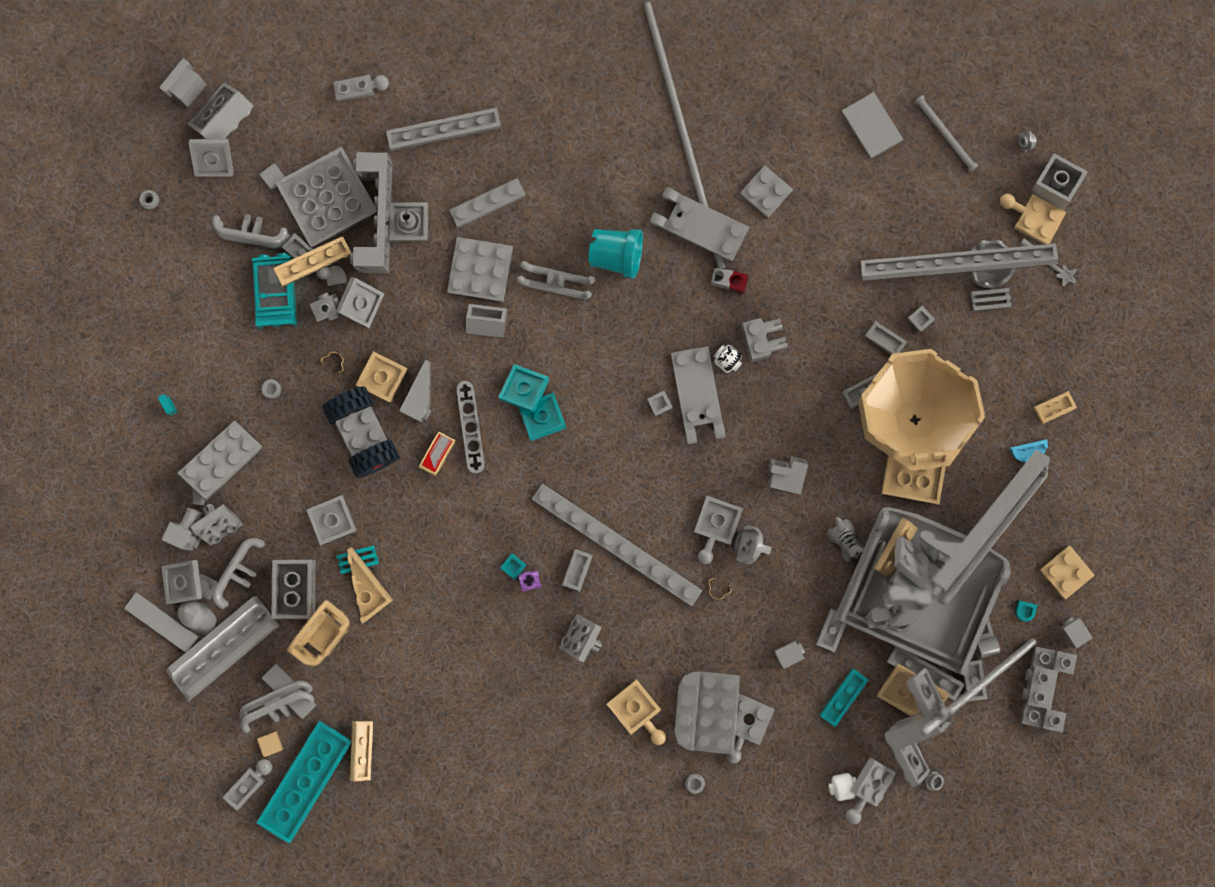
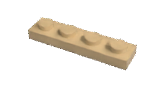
(312, 261)

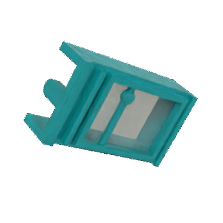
(273, 303)

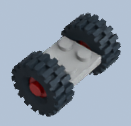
(360, 431)

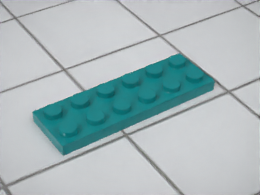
(304, 782)

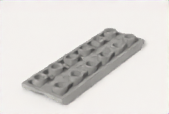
(222, 647)

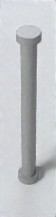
(945, 133)

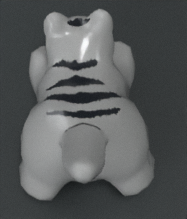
(845, 537)

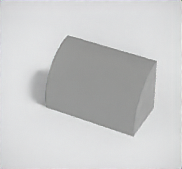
(486, 320)

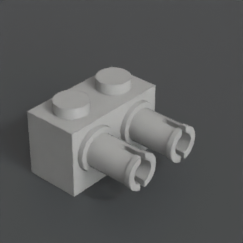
(755, 338)
(181, 533)

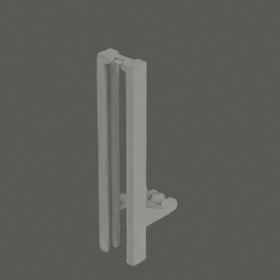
(967, 555)

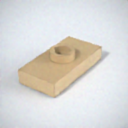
(1054, 407)

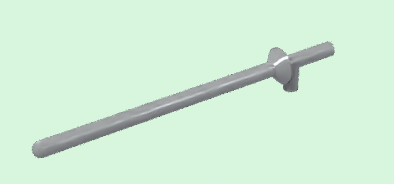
(946, 713)

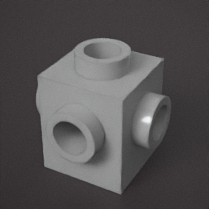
(326, 307)

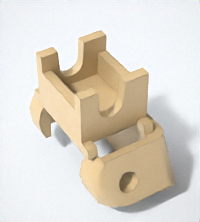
(320, 633)

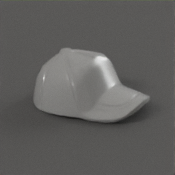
(197, 616)

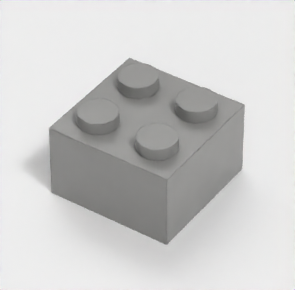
(1059, 181)

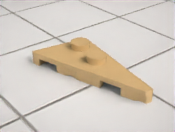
(369, 592)

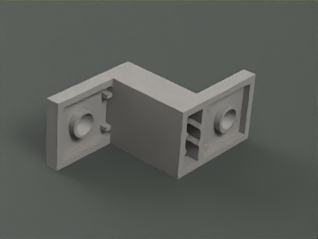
(906, 732)

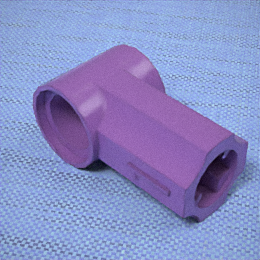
(529, 580)

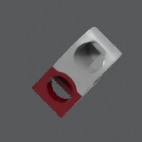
(729, 280)

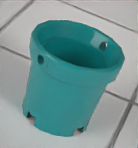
(617, 251)

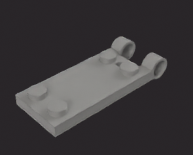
(702, 226)
(697, 391)

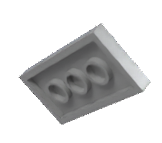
(220, 460)

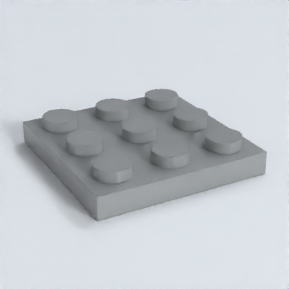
(480, 269)

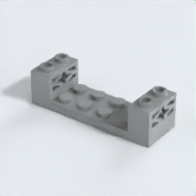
(375, 168)

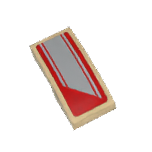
(437, 454)

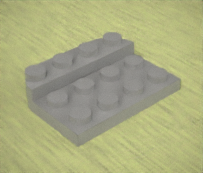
(707, 712)

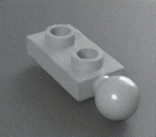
(359, 87)
(296, 247)
(247, 784)

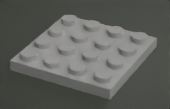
(326, 197)

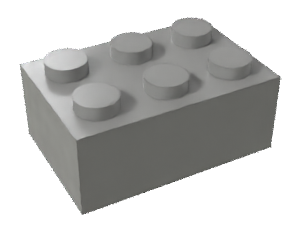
(293, 589)

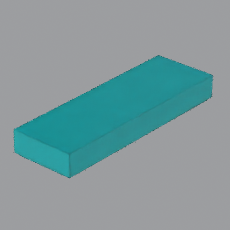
(843, 697)

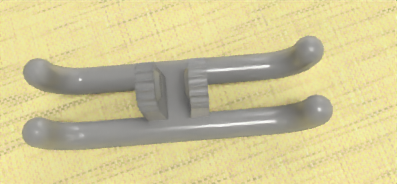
(253, 238)
(555, 281)
(229, 572)
(273, 702)

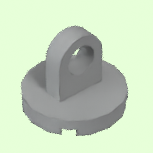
(749, 545)

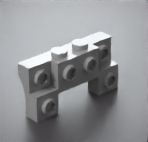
(901, 610)
(1041, 686)

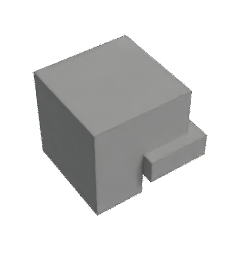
(183, 83)
(788, 475)

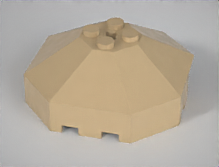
(925, 388)

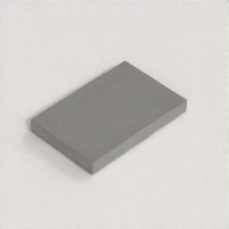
(872, 125)

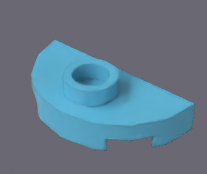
(1024, 452)

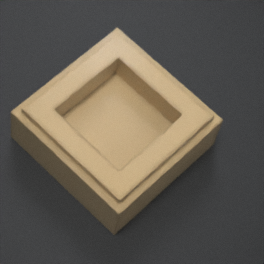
(270, 744)

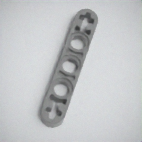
(474, 436)

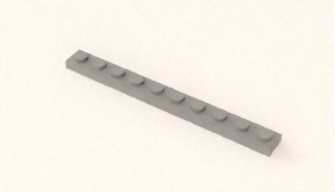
(959, 262)
(617, 544)

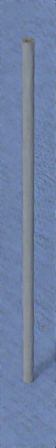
(678, 114)

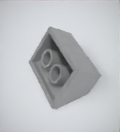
(221, 113)

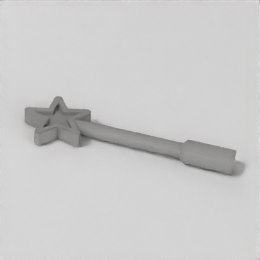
(1064, 273)

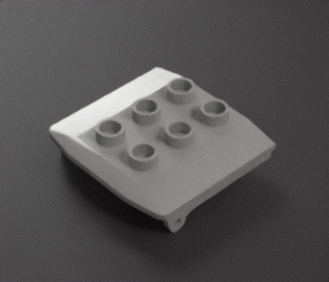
(941, 632)

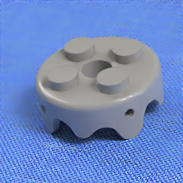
(994, 277)

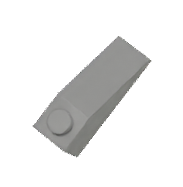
(419, 397)

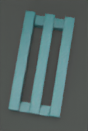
(341, 564)

